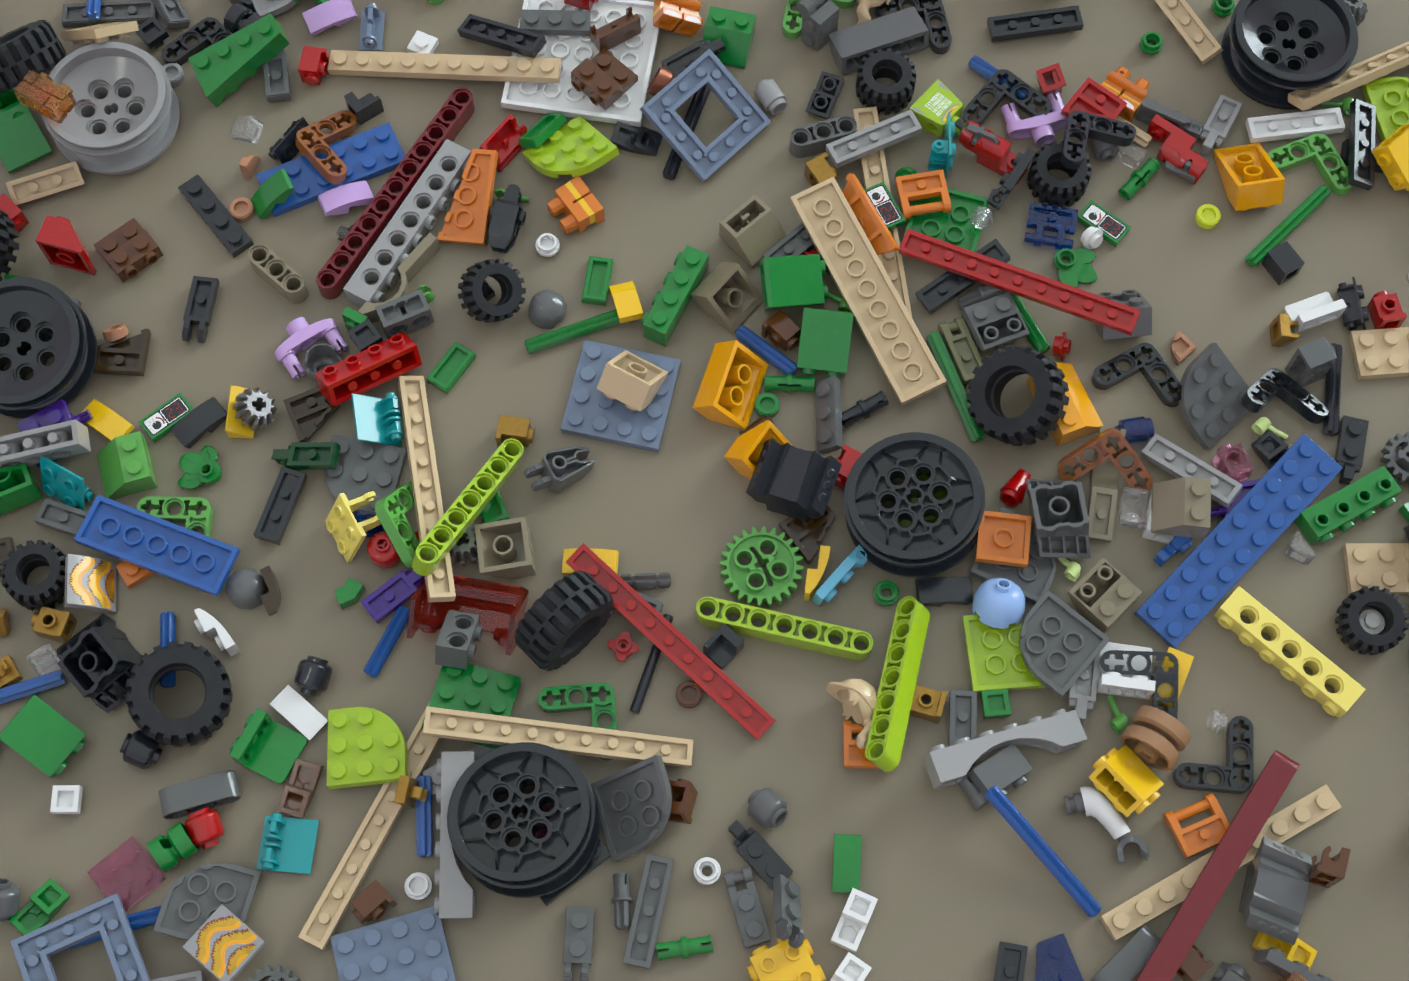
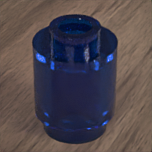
(1137, 429)

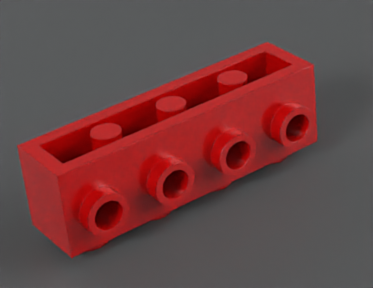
(368, 369)

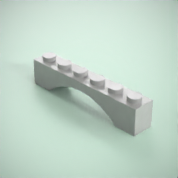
(1055, 734)
(455, 893)

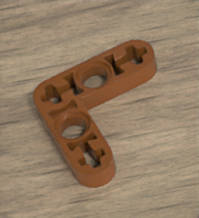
(319, 144)
(1104, 452)

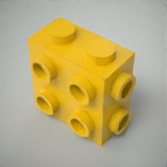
(1393, 158)
(1126, 781)
(784, 963)

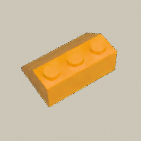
(730, 385)
(1080, 414)

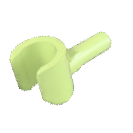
(1264, 424)
(1073, 569)

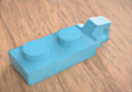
(841, 574)

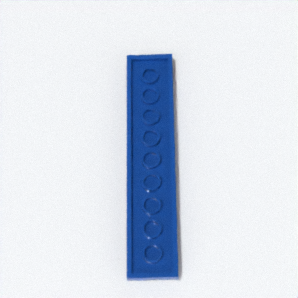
(1238, 541)

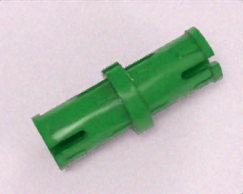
(1139, 178)
(789, 383)
(684, 947)

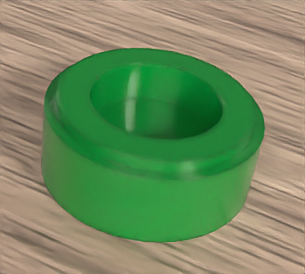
(766, 405)

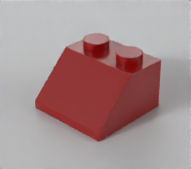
(63, 246)

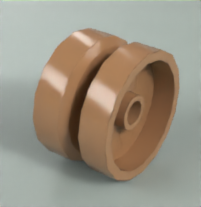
(1156, 737)

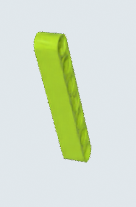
(465, 515)
(792, 638)
(897, 684)

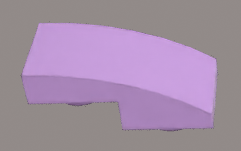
(329, 14)
(341, 198)

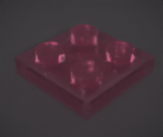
(127, 873)

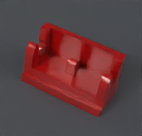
(505, 141)

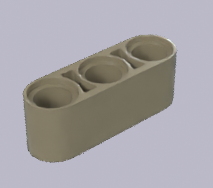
(273, 264)

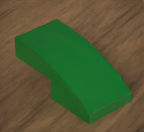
(271, 192)
(846, 862)
(41, 909)

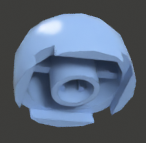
(999, 603)

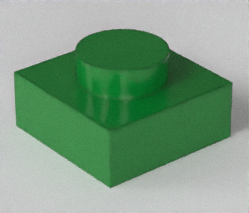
(352, 318)
(995, 703)

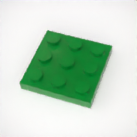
(950, 226)
(476, 691)

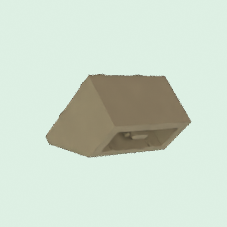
(751, 230)
(1104, 595)

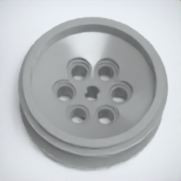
(126, 139)

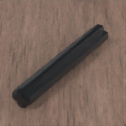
(1333, 393)

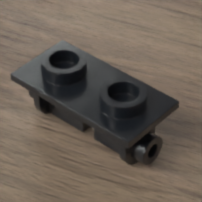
(285, 148)
(1355, 314)

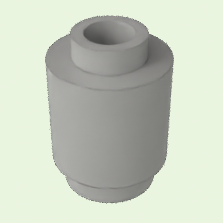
(771, 96)

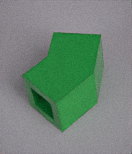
(349, 593)

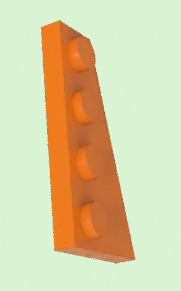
(470, 211)

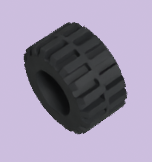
(886, 65)
(1055, 190)
(510, 290)
(22, 563)
(1389, 608)

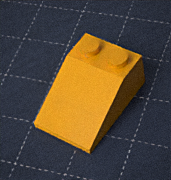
(1249, 176)

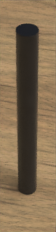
(647, 675)

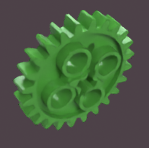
(782, 558)

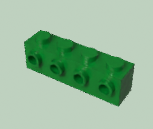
(675, 296)
(1347, 506)

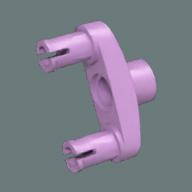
(1040, 127)
(303, 336)

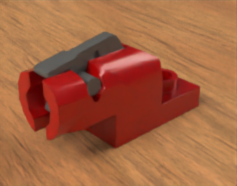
(991, 149)
(1177, 150)

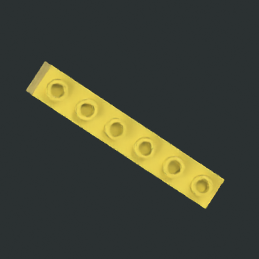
(1303, 653)

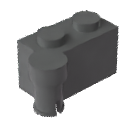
(817, 21)
(1002, 770)

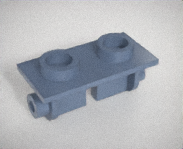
(371, 28)

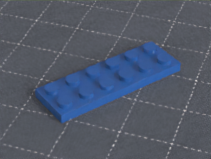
(363, 154)
(157, 545)

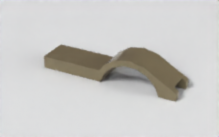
(407, 271)
(1103, 495)

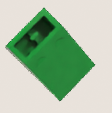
(19, 134)

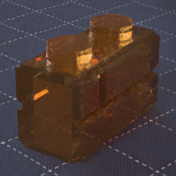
(45, 96)

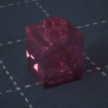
(1238, 455)

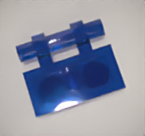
(1050, 219)

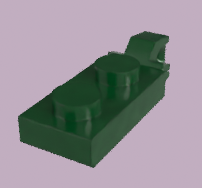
(308, 456)

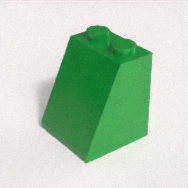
(792, 281)
(825, 341)
(42, 736)

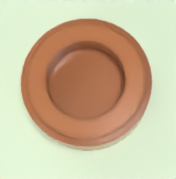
(241, 209)
(115, 332)

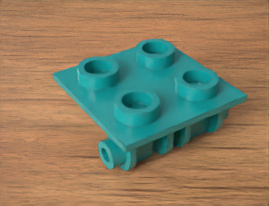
(943, 150)
(377, 419)
(64, 484)
(287, 844)

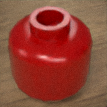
(382, 551)
(204, 827)

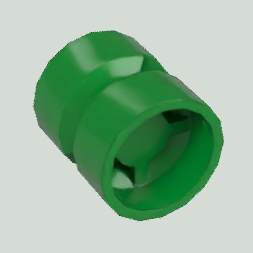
(172, 847)

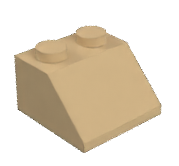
(631, 380)

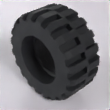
(28, 49)
(990, 382)
(564, 620)
(158, 665)

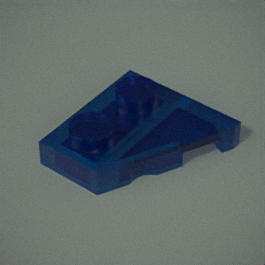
(1056, 961)

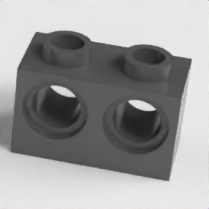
(404, 314)
(1311, 362)
(458, 639)

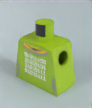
(934, 107)

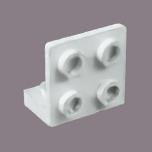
(1125, 685)

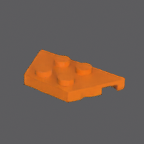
(868, 217)

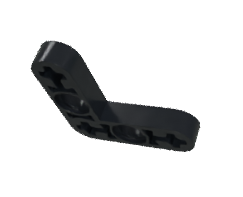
(927, 13)
(210, 38)
(1002, 91)
(1088, 130)
(1146, 367)
(1285, 389)
(1159, 675)
(1225, 773)

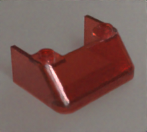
(497, 604)

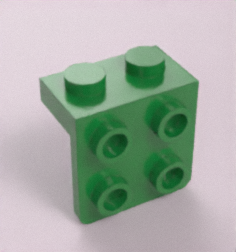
(267, 747)

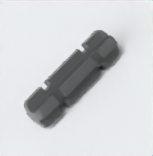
(648, 580)

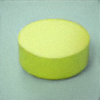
(1207, 216)

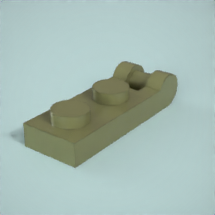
(961, 348)

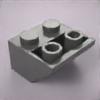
(1133, 299)
(994, 322)

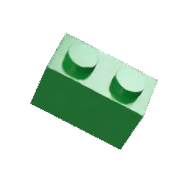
(735, 30)

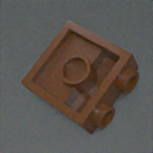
(603, 79)
(128, 250)

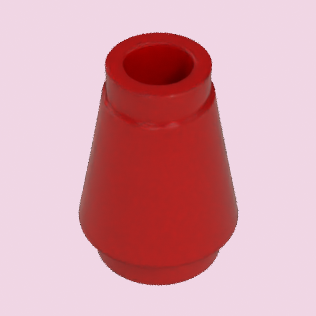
(1014, 490)

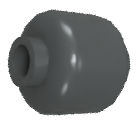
(767, 808)
(8, 899)

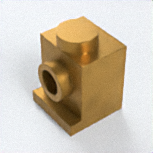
(819, 170)
(514, 428)
(59, 629)
(932, 711)

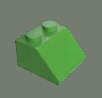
(126, 466)

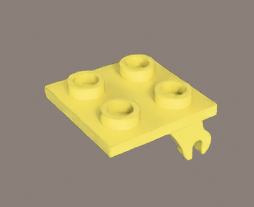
(344, 527)

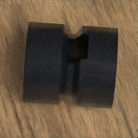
(239, 17)

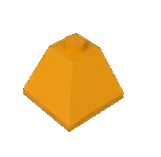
(747, 447)

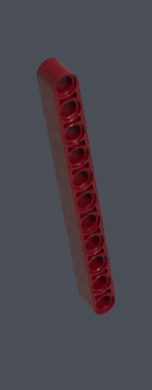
(392, 201)
(1219, 869)

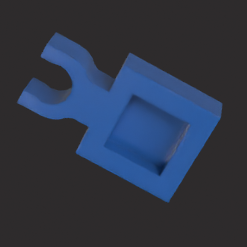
(1178, 544)

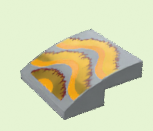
(90, 583)
(224, 945)

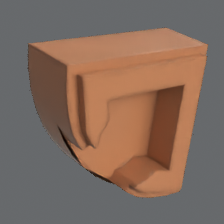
(248, 165)
(1181, 347)

